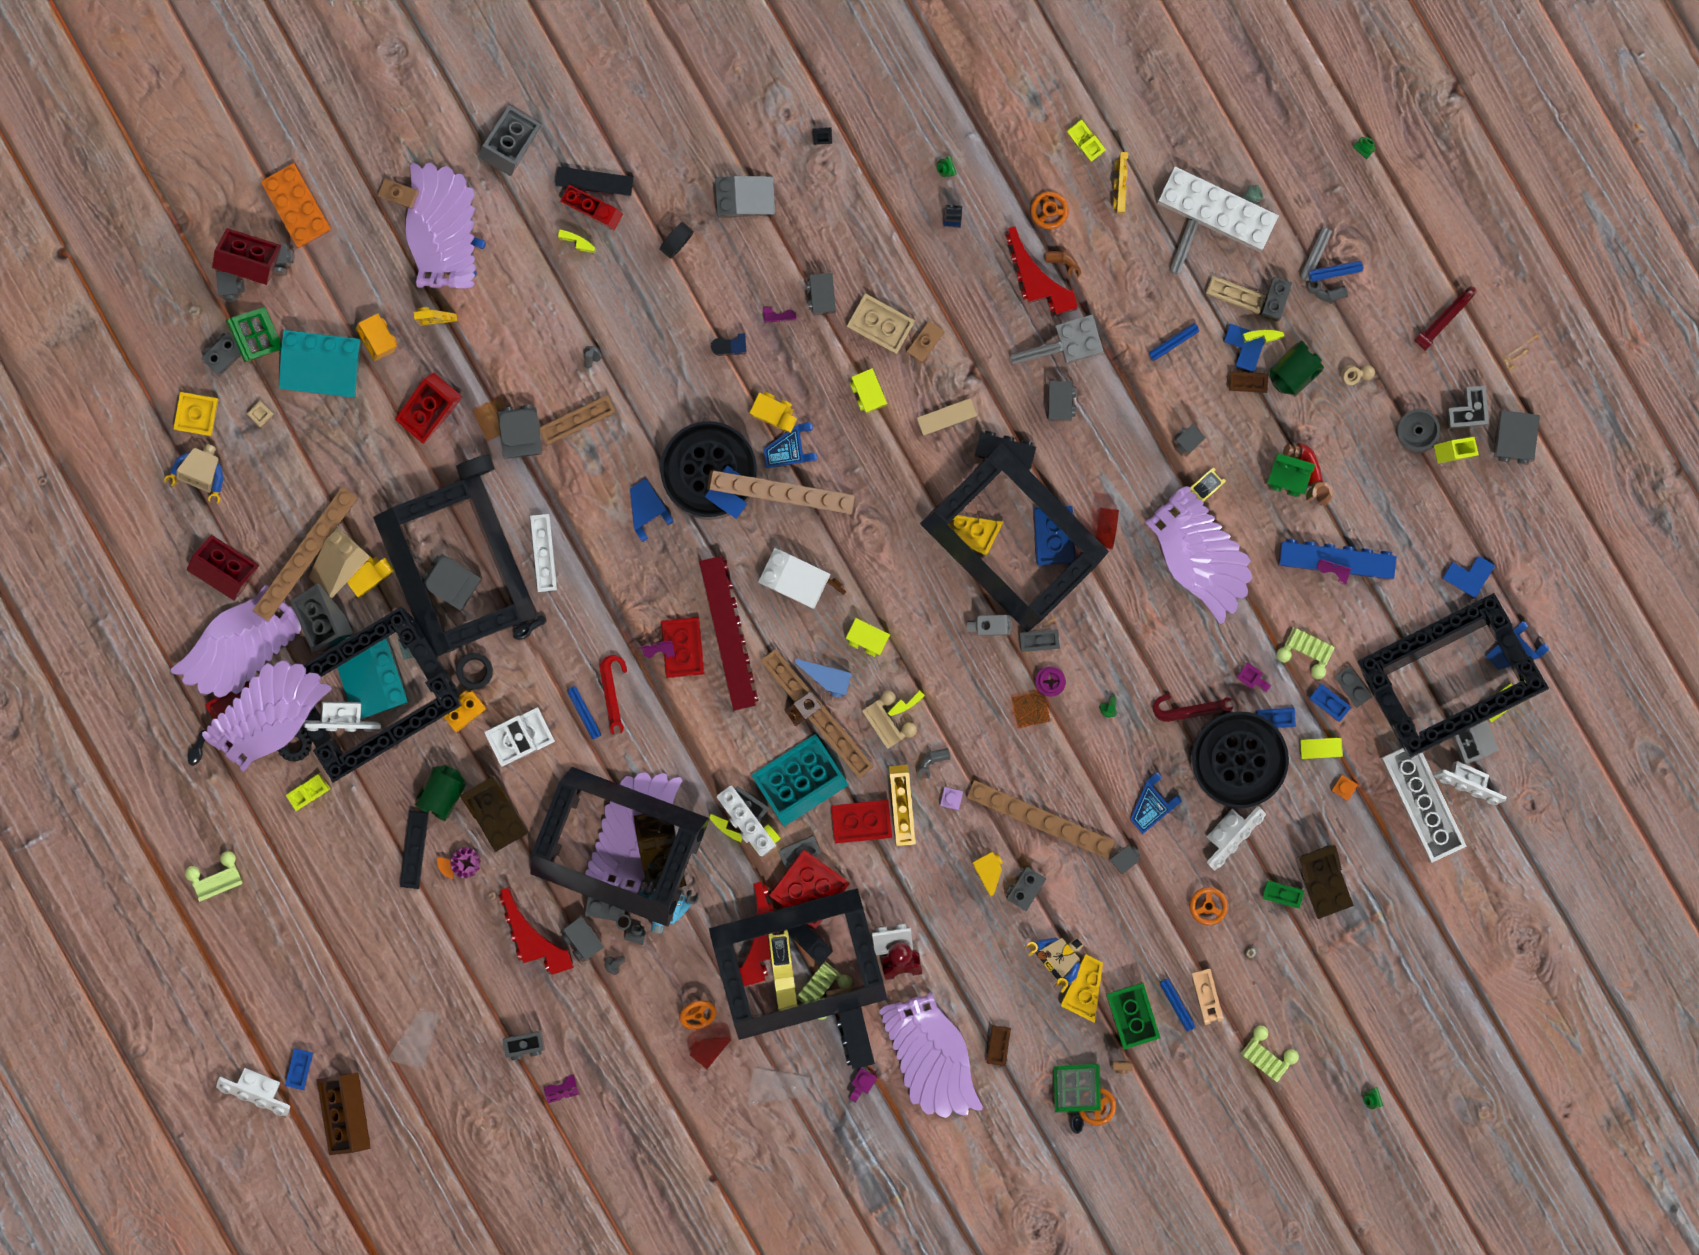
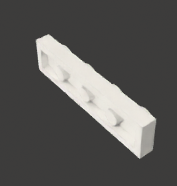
(543, 553)

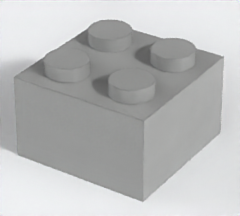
(1079, 339)

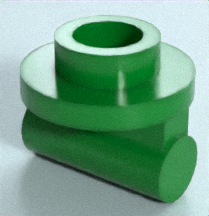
(1365, 147)
(946, 167)
(1109, 709)
(1372, 1098)

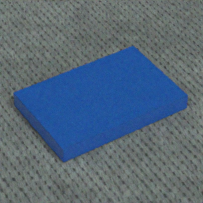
(1051, 543)

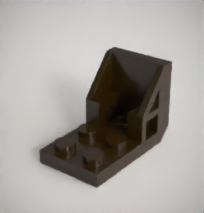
(494, 813)
(654, 846)
(1324, 881)

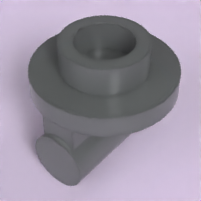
(591, 354)
(635, 934)
(612, 965)

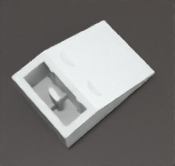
(885, 938)

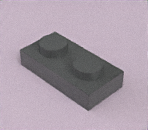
(1039, 640)
(1353, 687)
(790, 853)

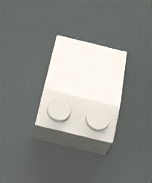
(794, 578)

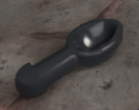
(524, 630)
(195, 753)
(1076, 1122)

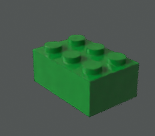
(1133, 1015)

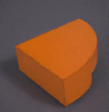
(445, 867)

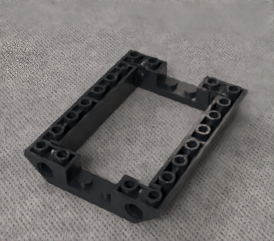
(1004, 460)
(389, 528)
(1433, 637)
(439, 682)
(666, 895)
(785, 918)

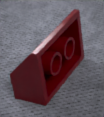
(246, 256)
(222, 567)

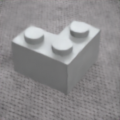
(1475, 410)

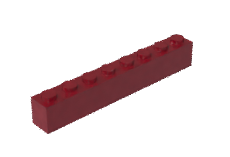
(727, 633)

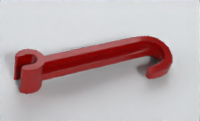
(609, 690)

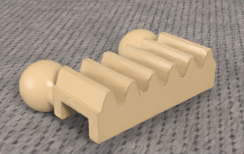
(882, 723)

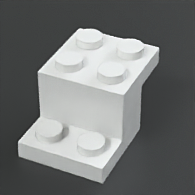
(519, 737)

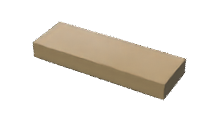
(1235, 294)
(947, 417)

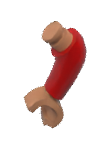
(1319, 488)

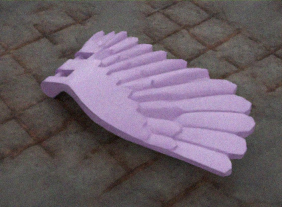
(441, 227)
(1201, 553)
(266, 713)
(931, 1057)

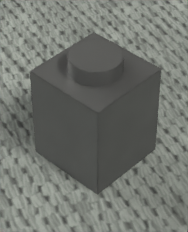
(1125, 859)

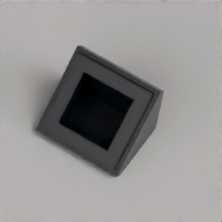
(822, 135)

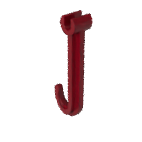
(1426, 338)
(1189, 711)

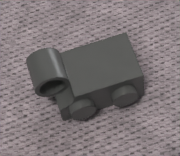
(753, 804)
(605, 911)

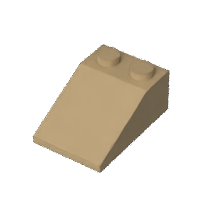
(337, 562)

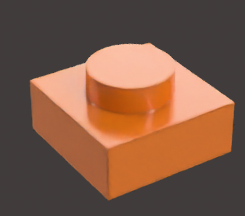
(1344, 787)

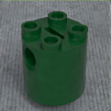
(1295, 370)
(440, 791)

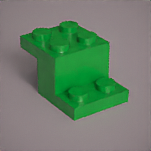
(1289, 475)

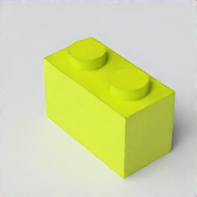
(868, 390)
(1456, 450)
(867, 637)

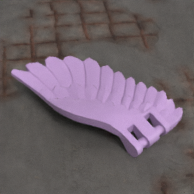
(236, 648)
(618, 845)

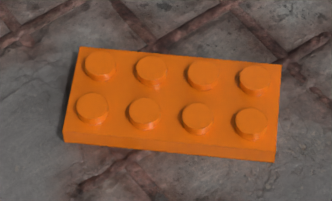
(296, 205)

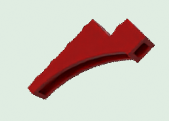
(1035, 283)
(530, 942)
(752, 970)

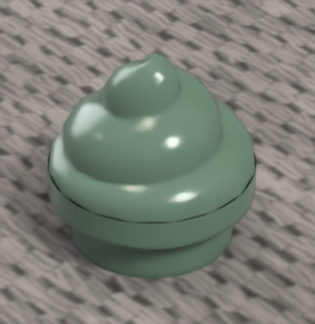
(1253, 194)

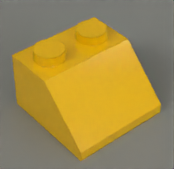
(989, 871)

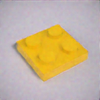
(196, 414)

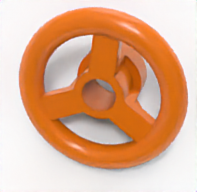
(1044, 196)
(1196, 912)
(695, 1012)
(1098, 1121)

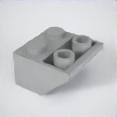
(1475, 743)

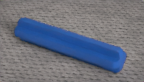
(1335, 271)
(1173, 342)
(583, 712)
(1177, 1005)

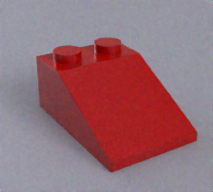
(428, 407)

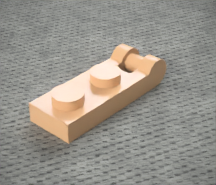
(1207, 995)

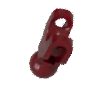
(901, 960)

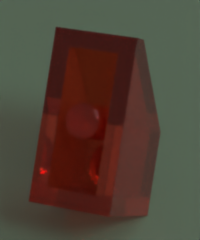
(1107, 527)
(708, 1050)

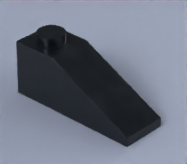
(810, 943)

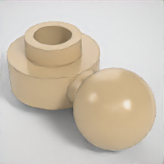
(1366, 372)

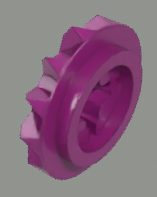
(1055, 674)
(458, 867)

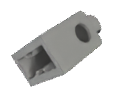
(999, 625)

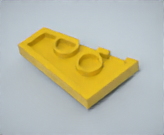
(1119, 184)
(428, 317)
(976, 532)
(1084, 990)

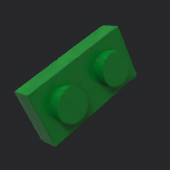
(1283, 894)

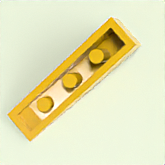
(902, 805)

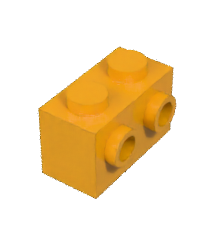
(376, 337)
(470, 709)

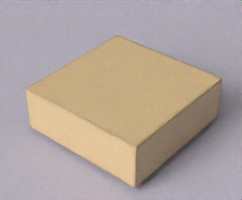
(260, 414)

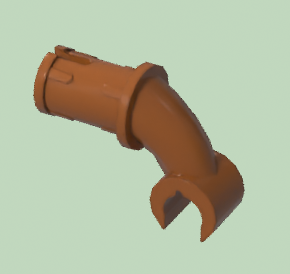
(1063, 257)

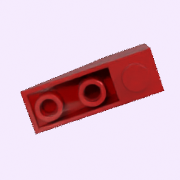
(592, 207)

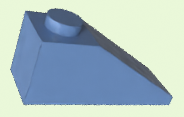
(829, 678)

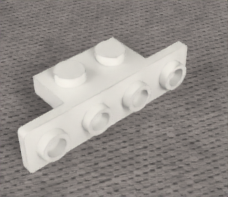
(341, 715)
(1470, 780)
(744, 819)
(1231, 833)
(255, 1089)

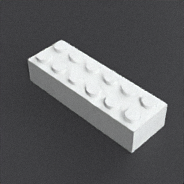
(1218, 209)
(1423, 804)

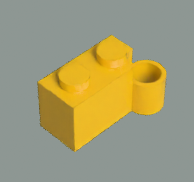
(774, 412)
(370, 575)

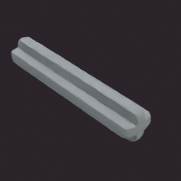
(1184, 246)
(1316, 252)
(1036, 352)

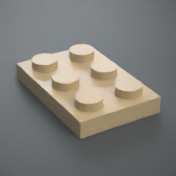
(880, 324)

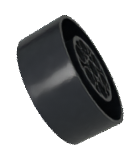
(680, 453)
(1213, 739)

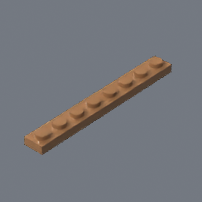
(780, 492)
(305, 554)
(821, 718)
(1040, 819)

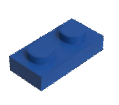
(1330, 702)
(299, 1069)

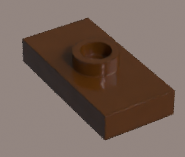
(1248, 382)
(998, 1045)

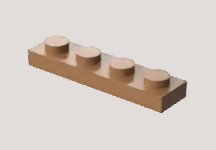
(577, 420)

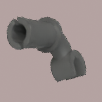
(1328, 296)
(930, 758)

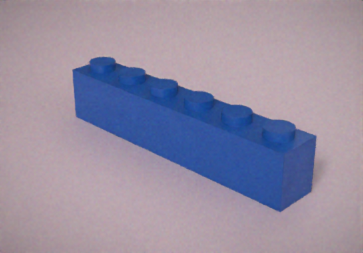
(1362, 563)

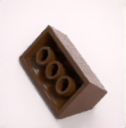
(343, 1114)

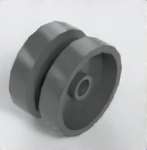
(1416, 442)

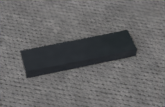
(594, 181)
(414, 849)

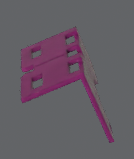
(770, 316)
(1342, 573)
(666, 648)
(569, 1083)

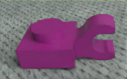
(1251, 676)
(863, 1082)

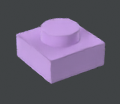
(951, 798)

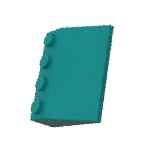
(319, 363)
(374, 680)
(799, 780)

